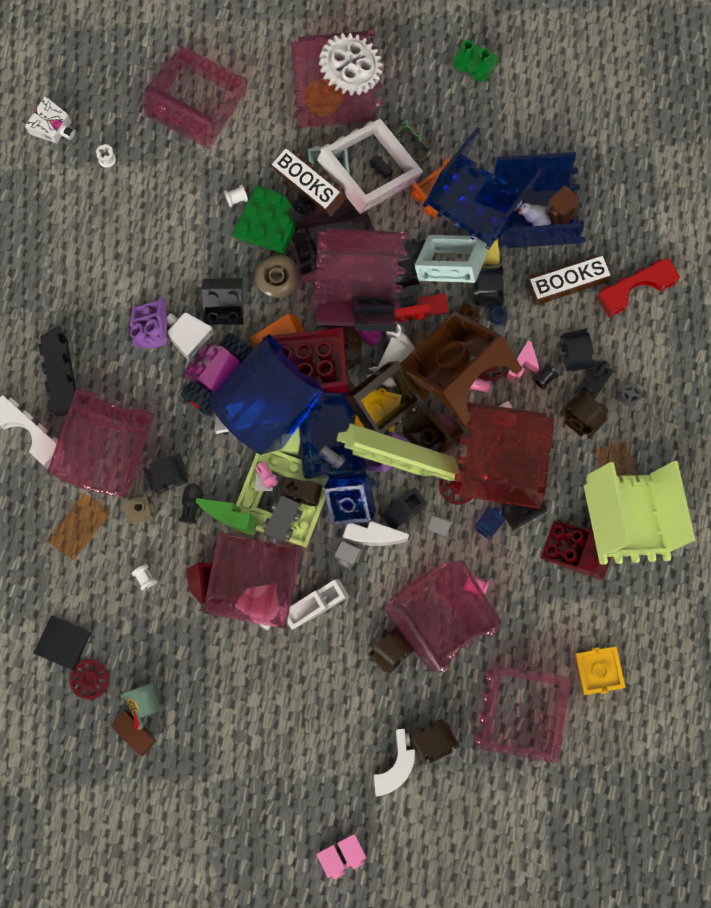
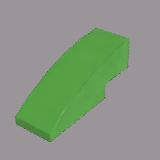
(229, 515)

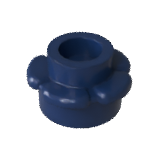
(497, 320)

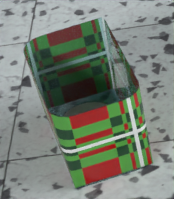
(418, 137)

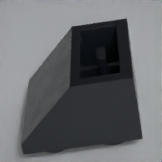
(223, 301)

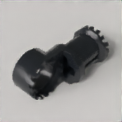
(301, 210)
(189, 505)

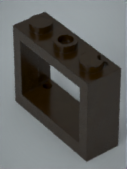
(412, 397)

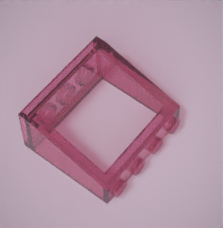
(183, 117)
(557, 722)

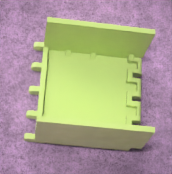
(638, 513)

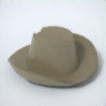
(276, 276)

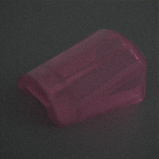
(100, 445)
(252, 581)

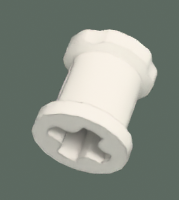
(106, 161)
(236, 195)
(144, 577)

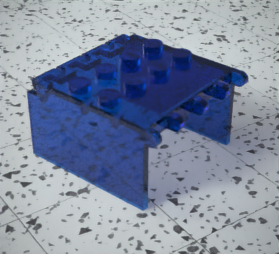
(557, 172)
(474, 198)

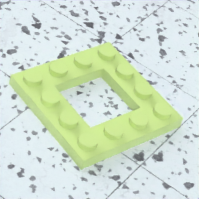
(290, 468)

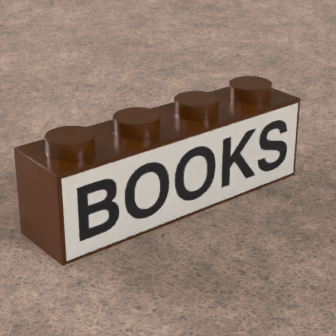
(308, 181)
(568, 280)

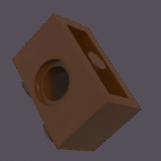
(563, 206)

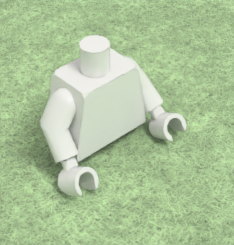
(397, 350)

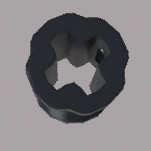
(545, 376)

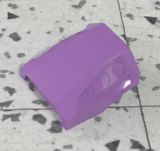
(149, 324)

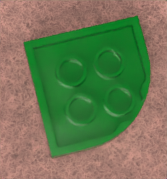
(266, 220)

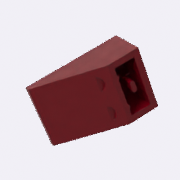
(574, 550)

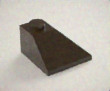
(434, 431)

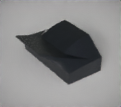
(410, 293)

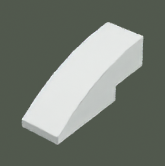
(373, 536)
(316, 603)

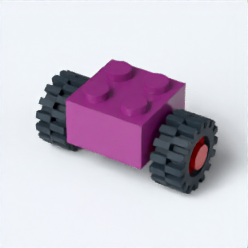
(212, 369)

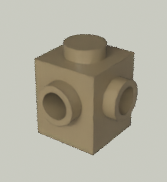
(138, 509)

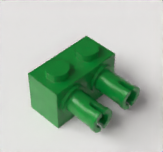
(475, 61)

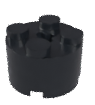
(489, 286)
(578, 350)
(166, 473)

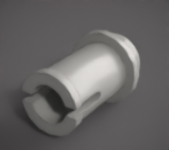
(331, 457)

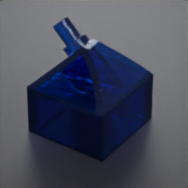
(350, 499)

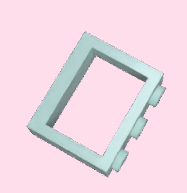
(450, 270)

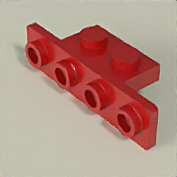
(425, 307)

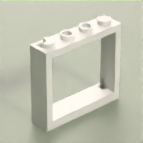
(341, 177)

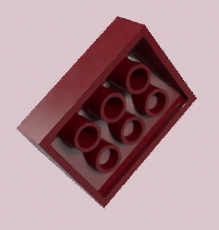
(319, 356)

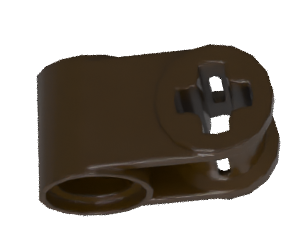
(304, 491)

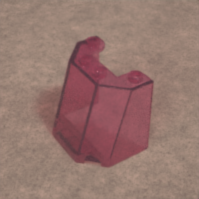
(442, 614)

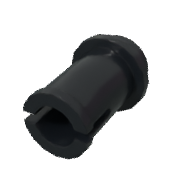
(377, 163)

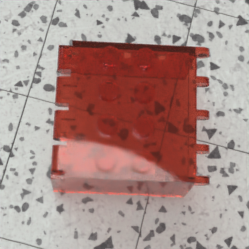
(506, 455)

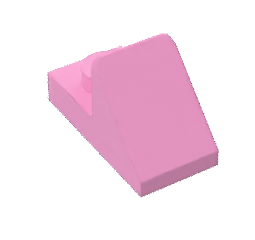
(526, 358)

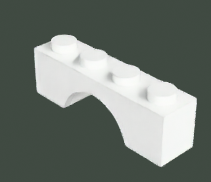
(42, 445)

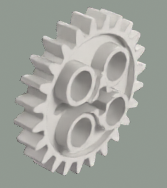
(360, 78)

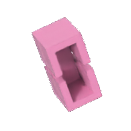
(332, 862)

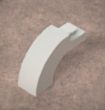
(400, 771)

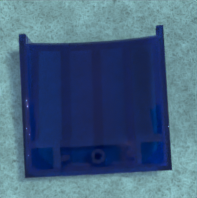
(265, 398)

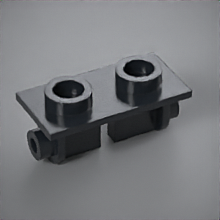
(596, 378)

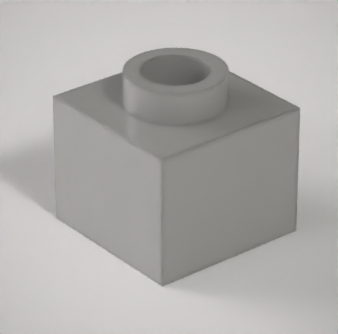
(347, 555)

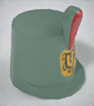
(142, 703)

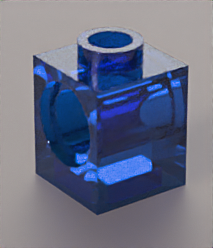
(490, 522)

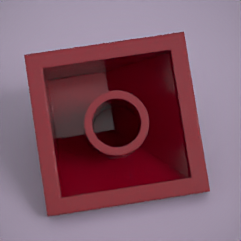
(198, 580)

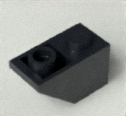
(404, 509)

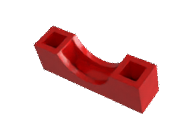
(659, 276)

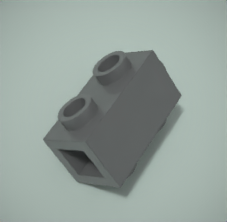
(279, 525)

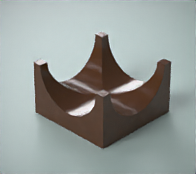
(454, 359)

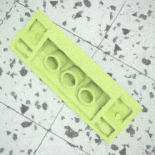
(398, 453)

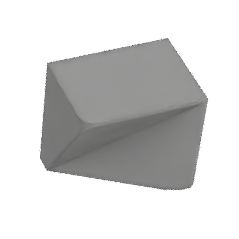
(439, 526)

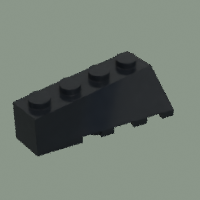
(59, 370)

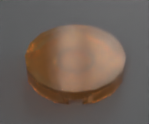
(322, 99)

